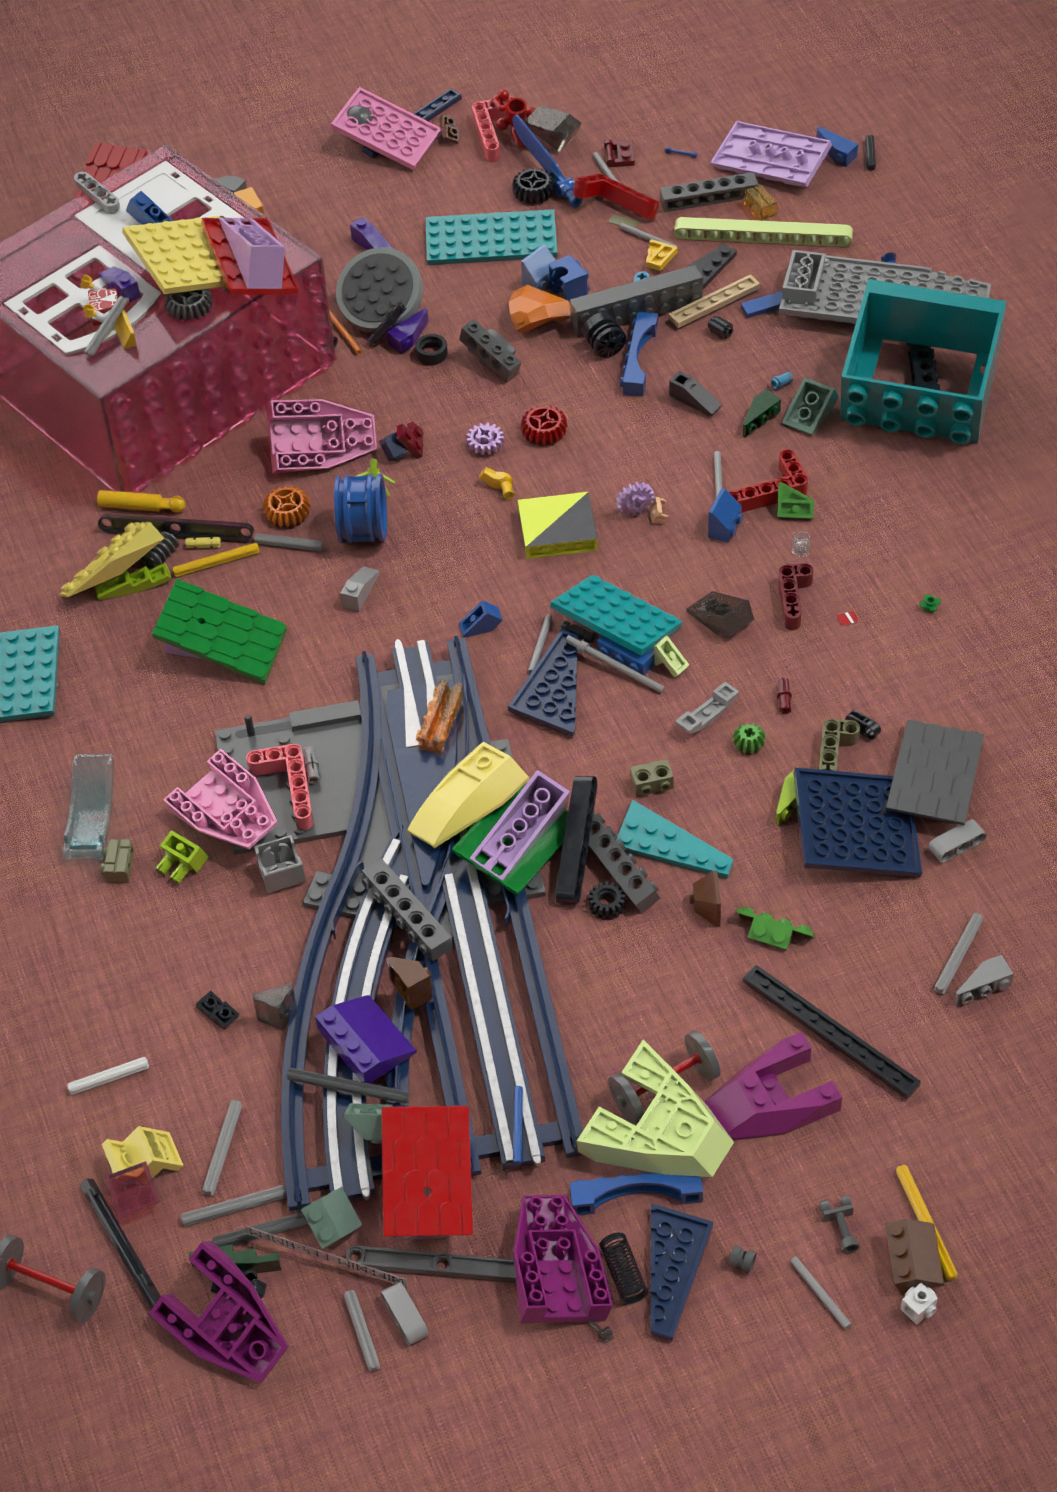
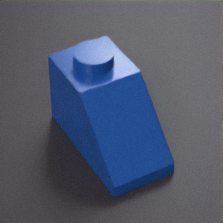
(481, 619)

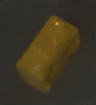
(760, 202)

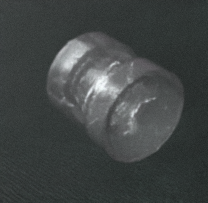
(801, 543)

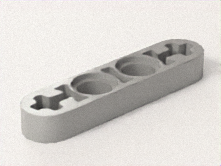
(113, 204)

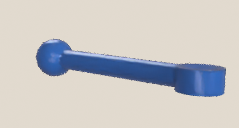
(668, 150)

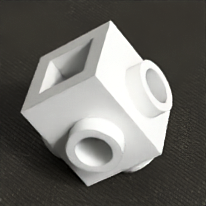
(919, 1303)

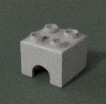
(279, 864)

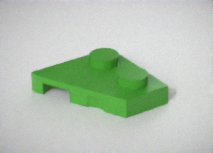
(793, 503)

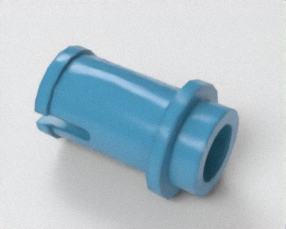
(778, 381)

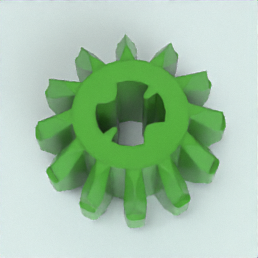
(749, 738)

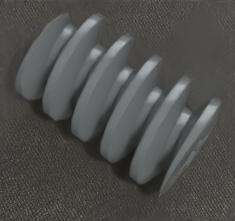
(160, 551)

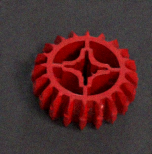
(544, 425)

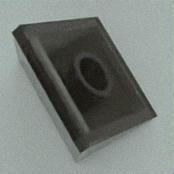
(274, 1005)

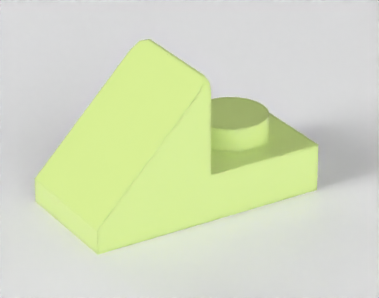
(667, 653)

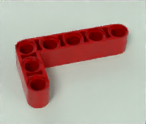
(616, 192)
(767, 492)

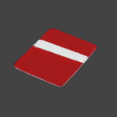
(847, 618)

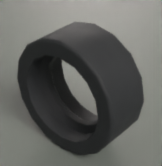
(433, 357)

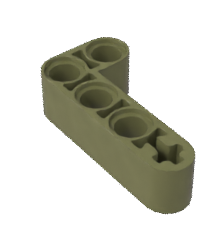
(836, 733)

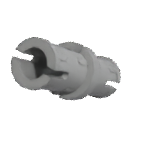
(311, 765)

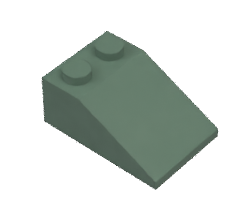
(810, 406)

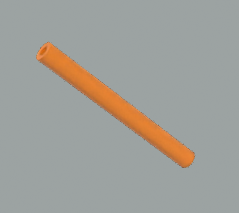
(345, 334)

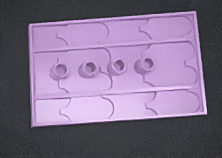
(771, 154)

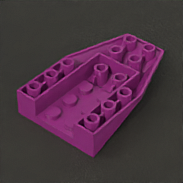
(557, 1264)

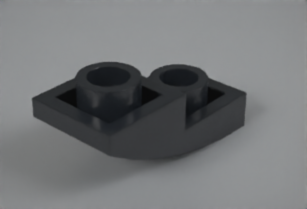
(216, 1010)

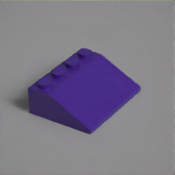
(364, 1037)

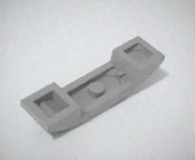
(710, 710)

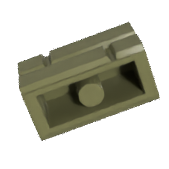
(118, 861)

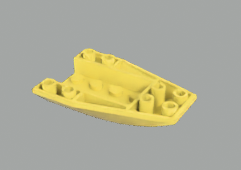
(467, 794)

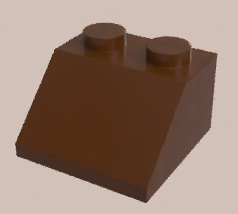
(410, 981)

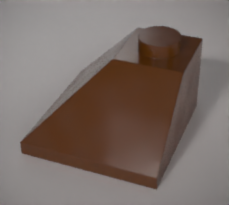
(707, 898)

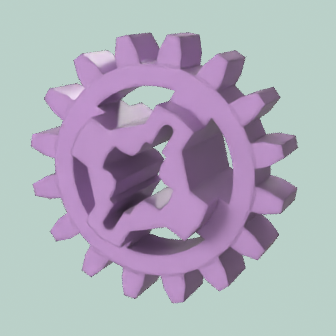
(485, 438)
(635, 498)

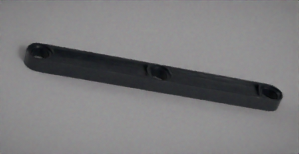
(188, 527)

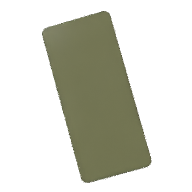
(616, 219)

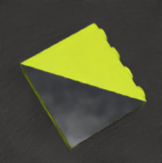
(557, 525)

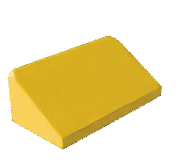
(125, 331)

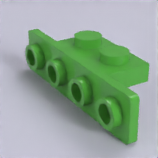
(772, 931)

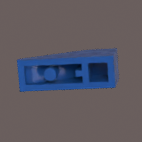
(842, 149)

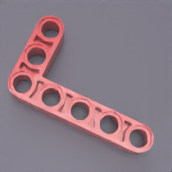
(483, 114)
(288, 759)

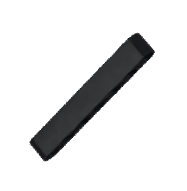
(576, 839)

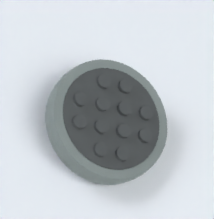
(375, 284)

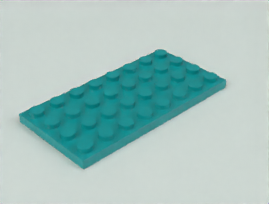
(489, 236)

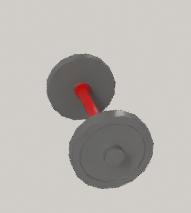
(700, 1055)
(85, 1295)

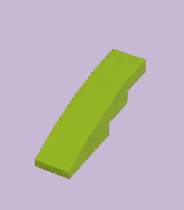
(133, 583)

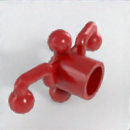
(514, 106)

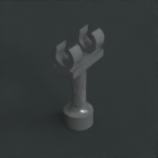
(849, 1243)

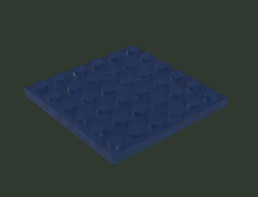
(848, 824)

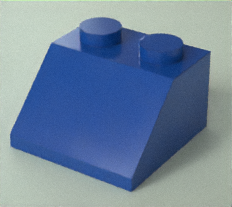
(724, 517)

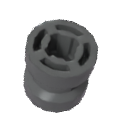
(742, 1259)

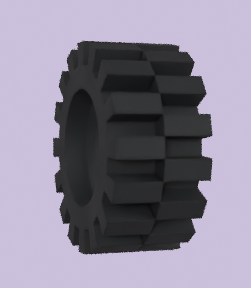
(607, 910)

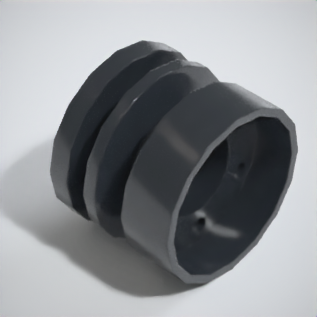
(604, 335)

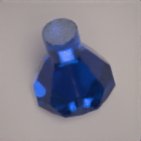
(889, 257)

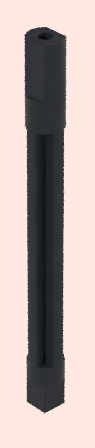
(121, 1242)

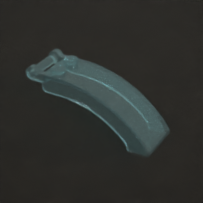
(89, 806)

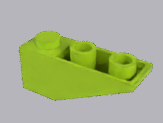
(787, 801)

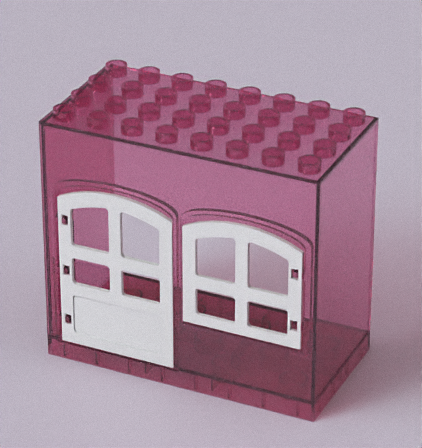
(184, 382)

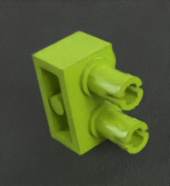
(180, 849)

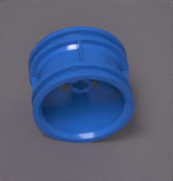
(360, 508)

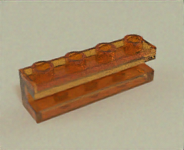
(440, 717)

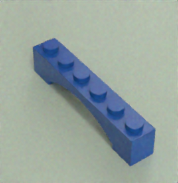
(644, 328)
(591, 1194)

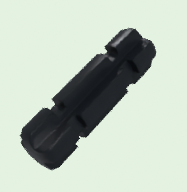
(582, 634)

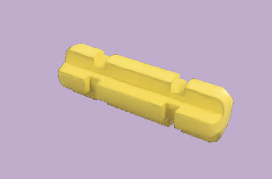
(203, 542)

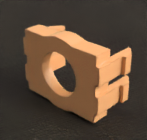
(655, 515)

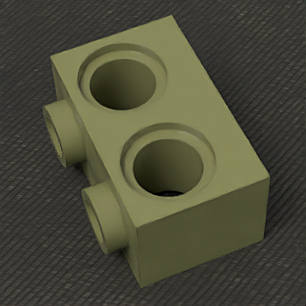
(651, 777)

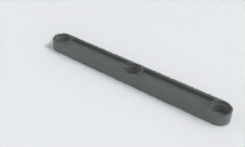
(426, 1264)

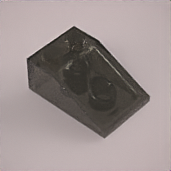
(553, 126)
(722, 613)

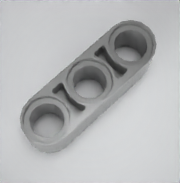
(957, 841)
(404, 1313)

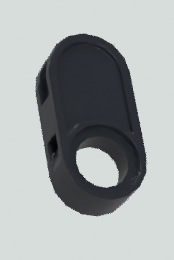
(868, 727)

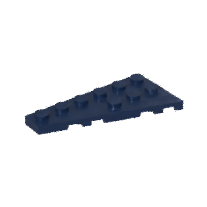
(676, 1253)

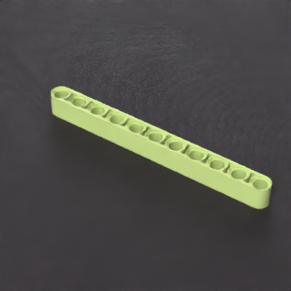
(763, 231)

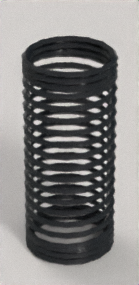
(628, 1288)

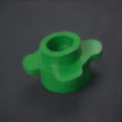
(930, 603)

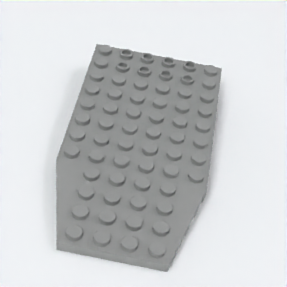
(835, 286)

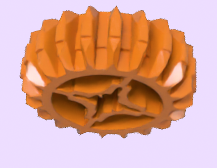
(286, 502)

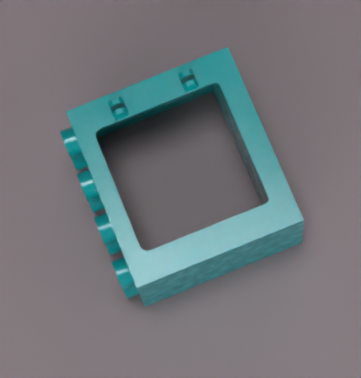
(930, 320)

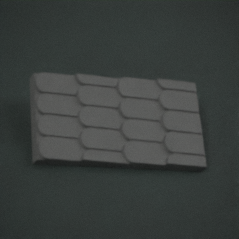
(935, 772)

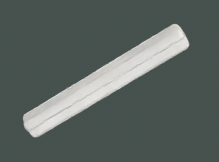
(108, 1075)

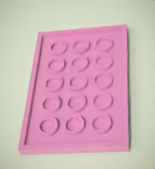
(391, 131)

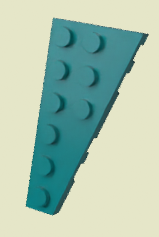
(659, 839)

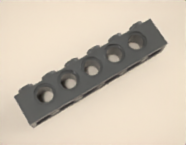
(706, 192)
(646, 894)
(397, 897)

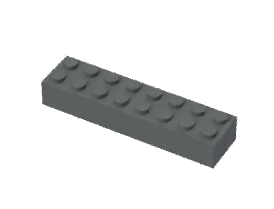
(650, 295)

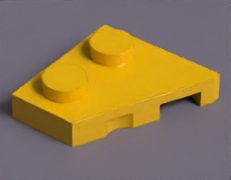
(660, 254)

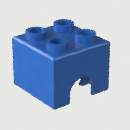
(568, 277)

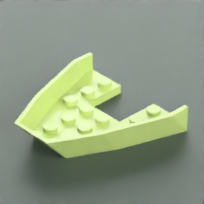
(674, 1133)

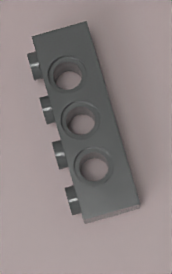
(490, 350)

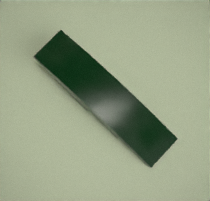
(248, 1260)

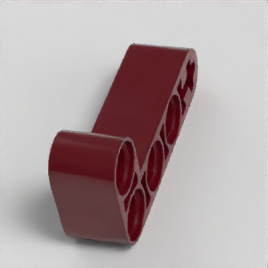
(789, 580)

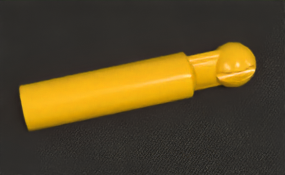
(139, 501)

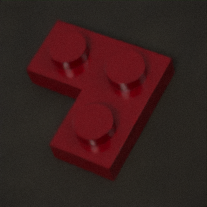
(411, 438)

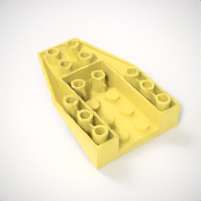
(116, 558)

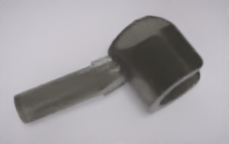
(604, 1334)

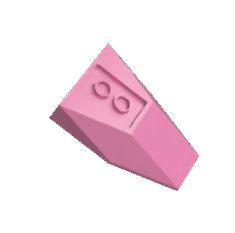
(316, 434)
(225, 804)

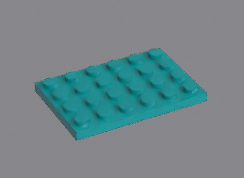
(616, 614)
(28, 672)

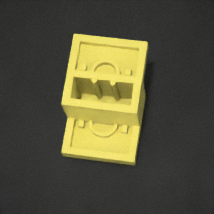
(143, 1145)

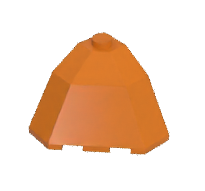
(534, 307)

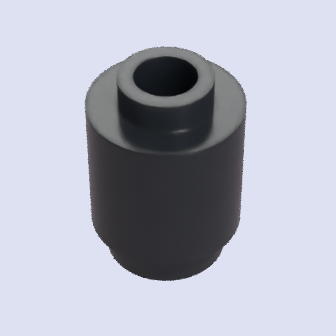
(720, 327)

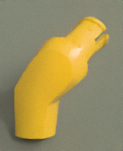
(498, 480)

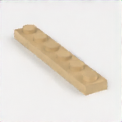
(714, 301)

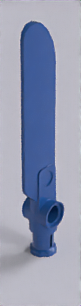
(563, 186)

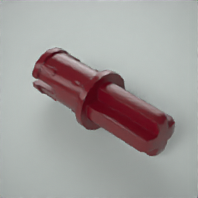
(784, 696)

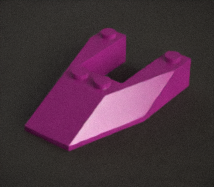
(755, 1102)
(235, 1325)

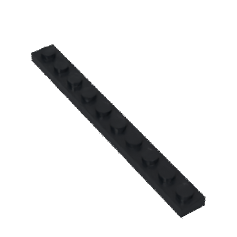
(832, 1032)

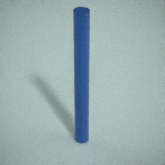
(517, 1128)

